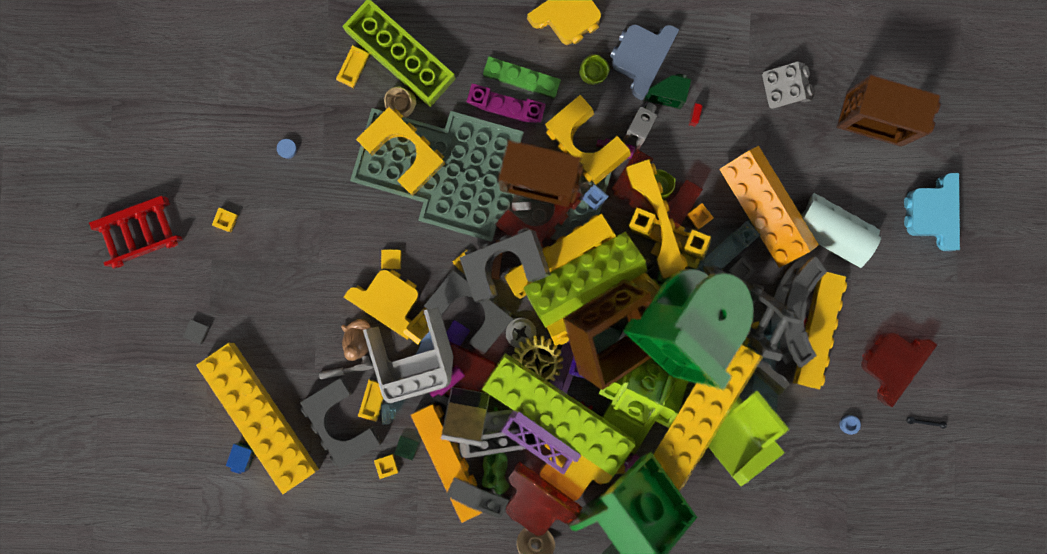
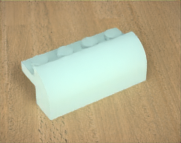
(841, 231)

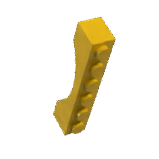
(643, 180)

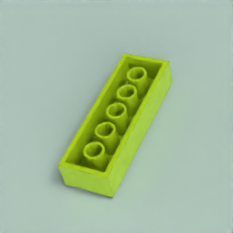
(399, 52)
(585, 278)

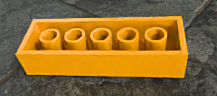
(769, 206)
(444, 454)

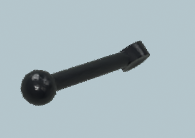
(910, 420)

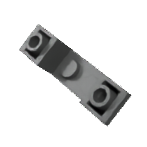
(477, 498)

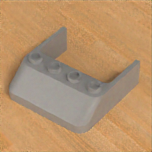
(415, 373)

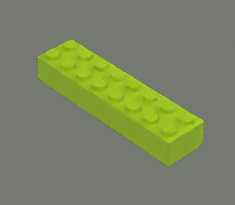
(559, 414)

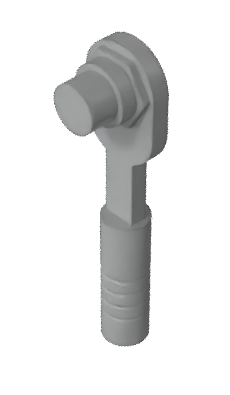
(365, 365)

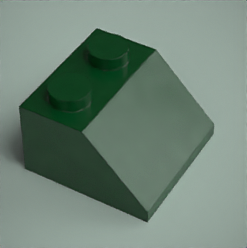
(670, 92)

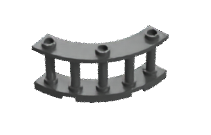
(793, 293)
(766, 348)

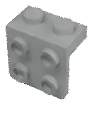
(787, 85)

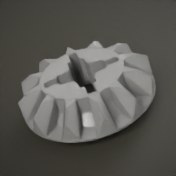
(519, 323)

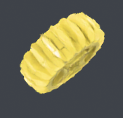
(544, 361)

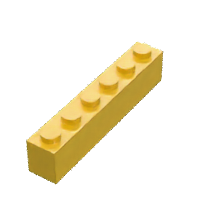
(565, 250)
(820, 328)

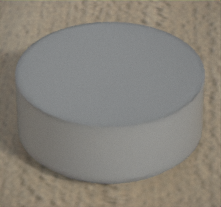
(521, 206)

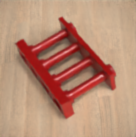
(122, 219)

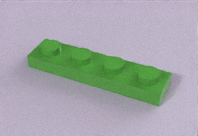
(521, 77)

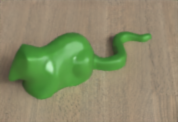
(495, 470)

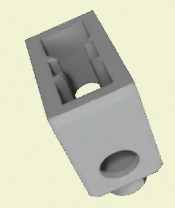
(640, 126)

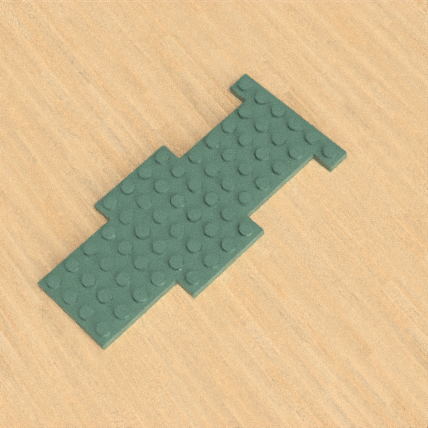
(466, 189)

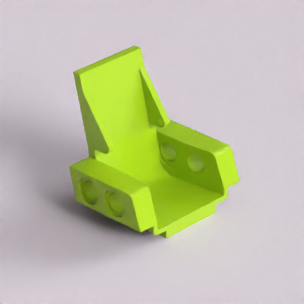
(643, 398)
(748, 437)

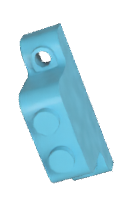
(936, 212)

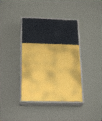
(465, 416)

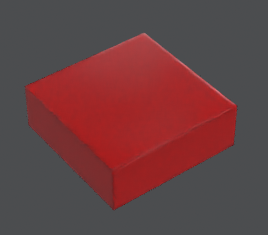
(695, 114)

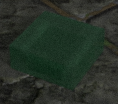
(406, 447)

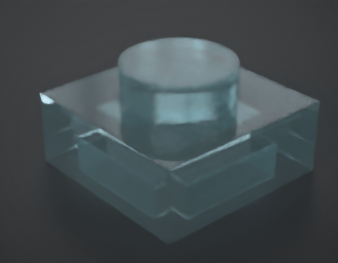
(388, 413)

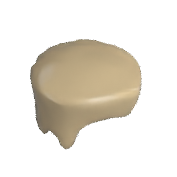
(401, 99)

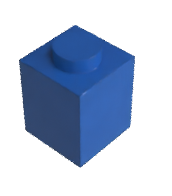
(240, 457)

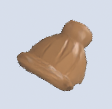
(354, 340)

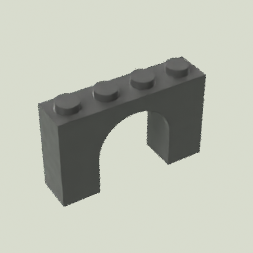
(478, 263)
(495, 321)
(317, 409)

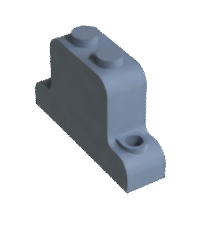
(642, 55)

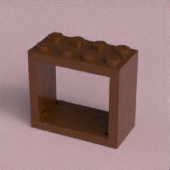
(888, 111)
(540, 174)
(595, 317)

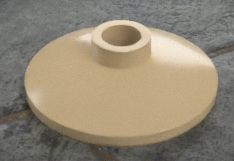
(545, 543)

